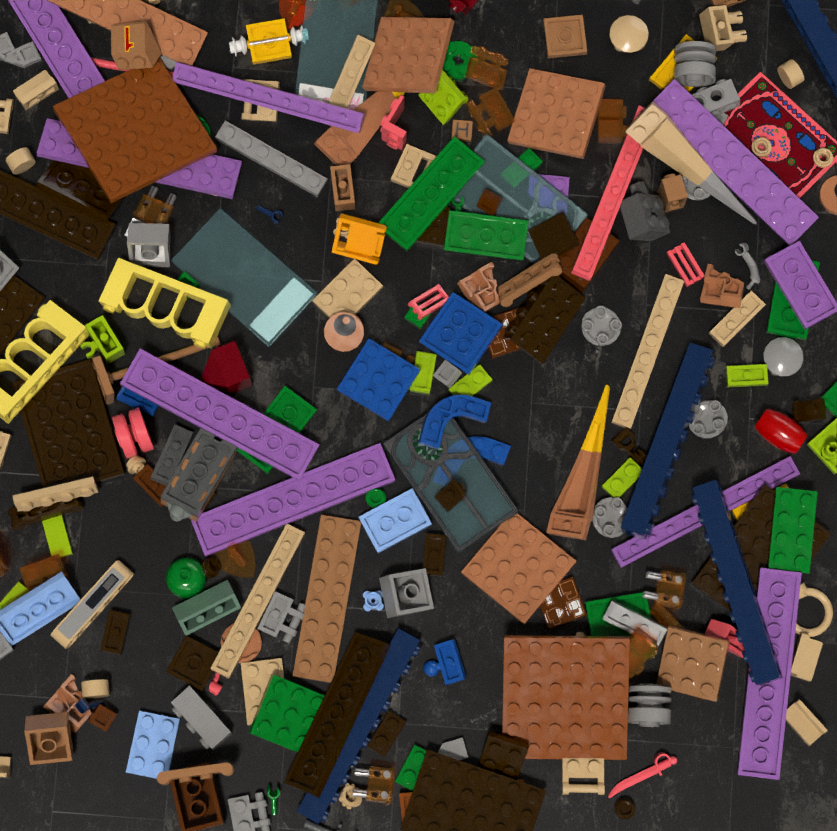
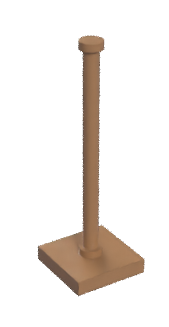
(106, 379)

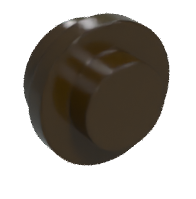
(210, 567)
(624, 808)

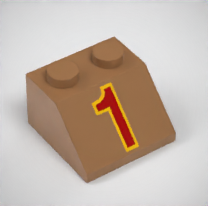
(133, 45)

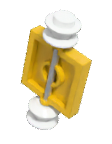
(267, 41)

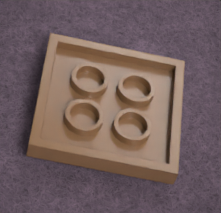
(693, 663)

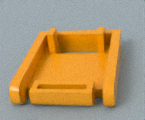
(363, 241)

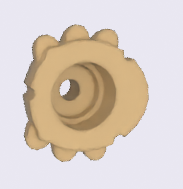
(351, 801)

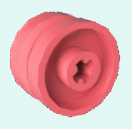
(131, 433)

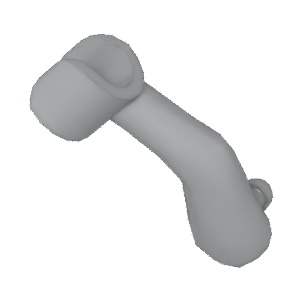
(754, 272)

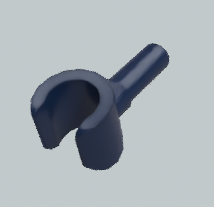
(269, 213)
(84, 706)

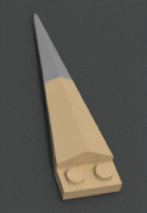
(664, 140)

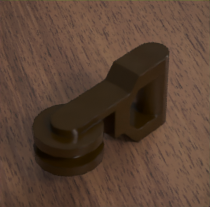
(639, 457)

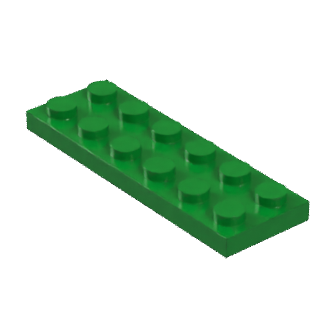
(431, 193)

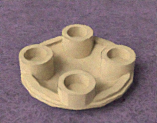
(628, 34)

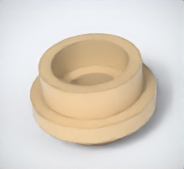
(764, 142)
(823, 152)
(135, 464)

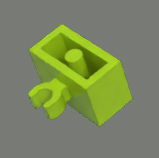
(103, 340)

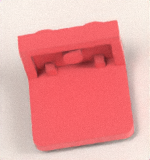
(392, 134)

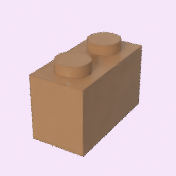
(342, 187)
(672, 192)

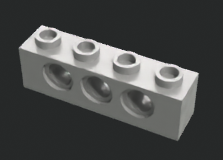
(723, 88)

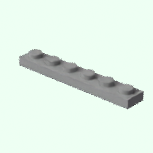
(271, 158)

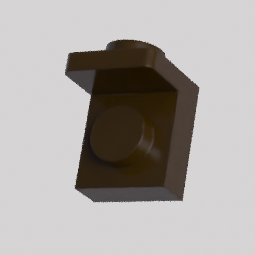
(809, 410)
(451, 495)

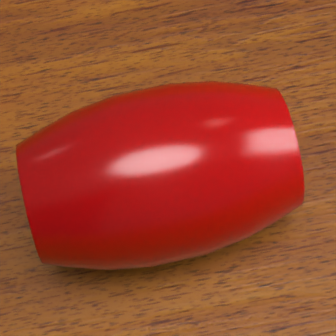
(781, 431)

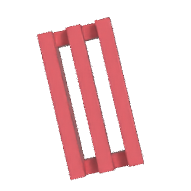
(670, 253)
(418, 309)

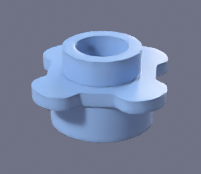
(368, 596)

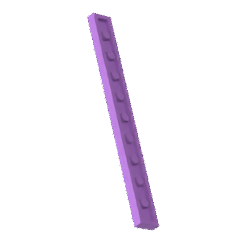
(268, 97)
(689, 521)

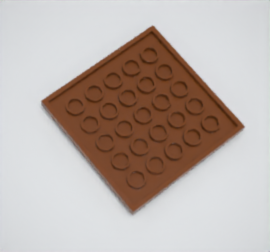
(134, 130)
(567, 695)

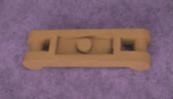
(529, 279)
(186, 774)

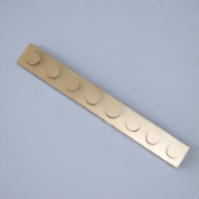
(647, 351)
(257, 601)

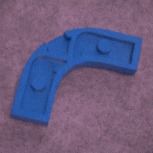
(449, 408)
(491, 449)

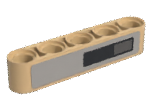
(92, 604)

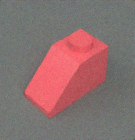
(727, 632)

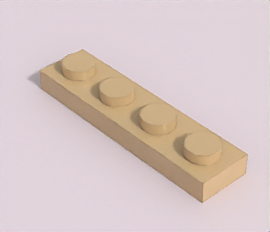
(351, 72)
(57, 493)

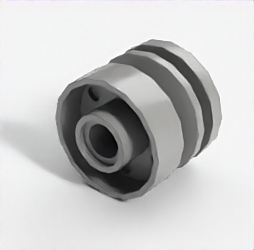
(695, 63)
(649, 705)

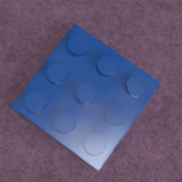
(461, 333)
(378, 380)

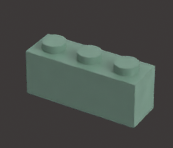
(206, 607)

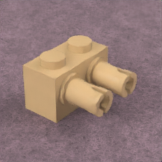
(717, 27)

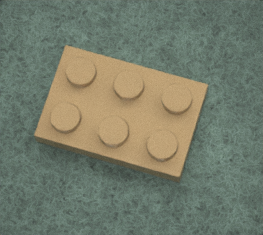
(348, 290)
(255, 680)

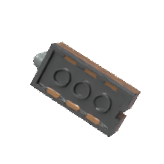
(197, 476)

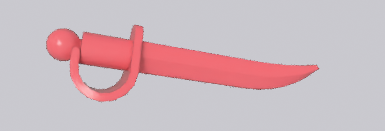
(657, 768)

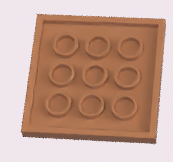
(408, 54)
(556, 113)
(518, 567)

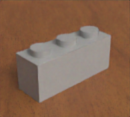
(200, 718)

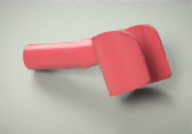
(214, 687)

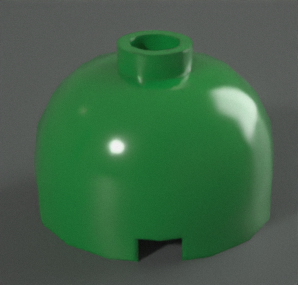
(186, 578)

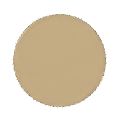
(790, 73)
(20, 160)
(95, 688)

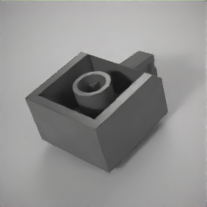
(644, 214)

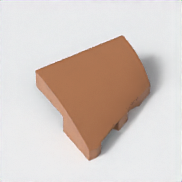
(481, 288)
(721, 289)
(65, 700)

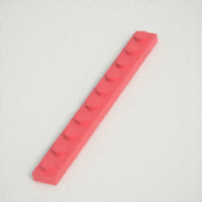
(608, 206)

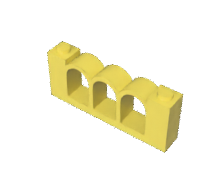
(121, 283)
(63, 325)

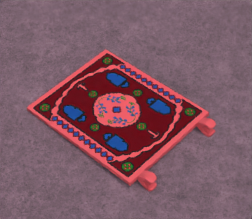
(792, 134)

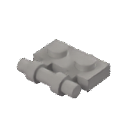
(276, 614)
(242, 815)

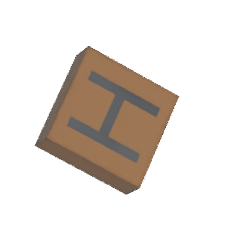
(462, 130)

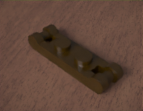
(42, 513)

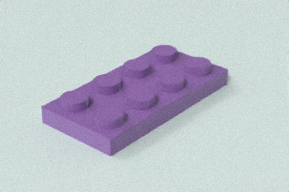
(801, 285)

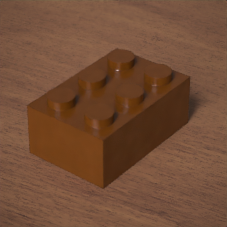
(569, 258)
(197, 803)

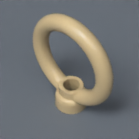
(828, 611)

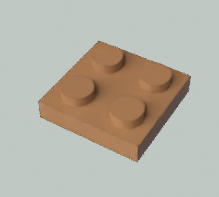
(565, 36)

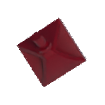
(226, 370)

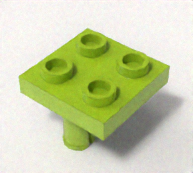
(445, 100)
(825, 446)

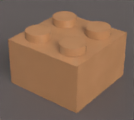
(48, 738)

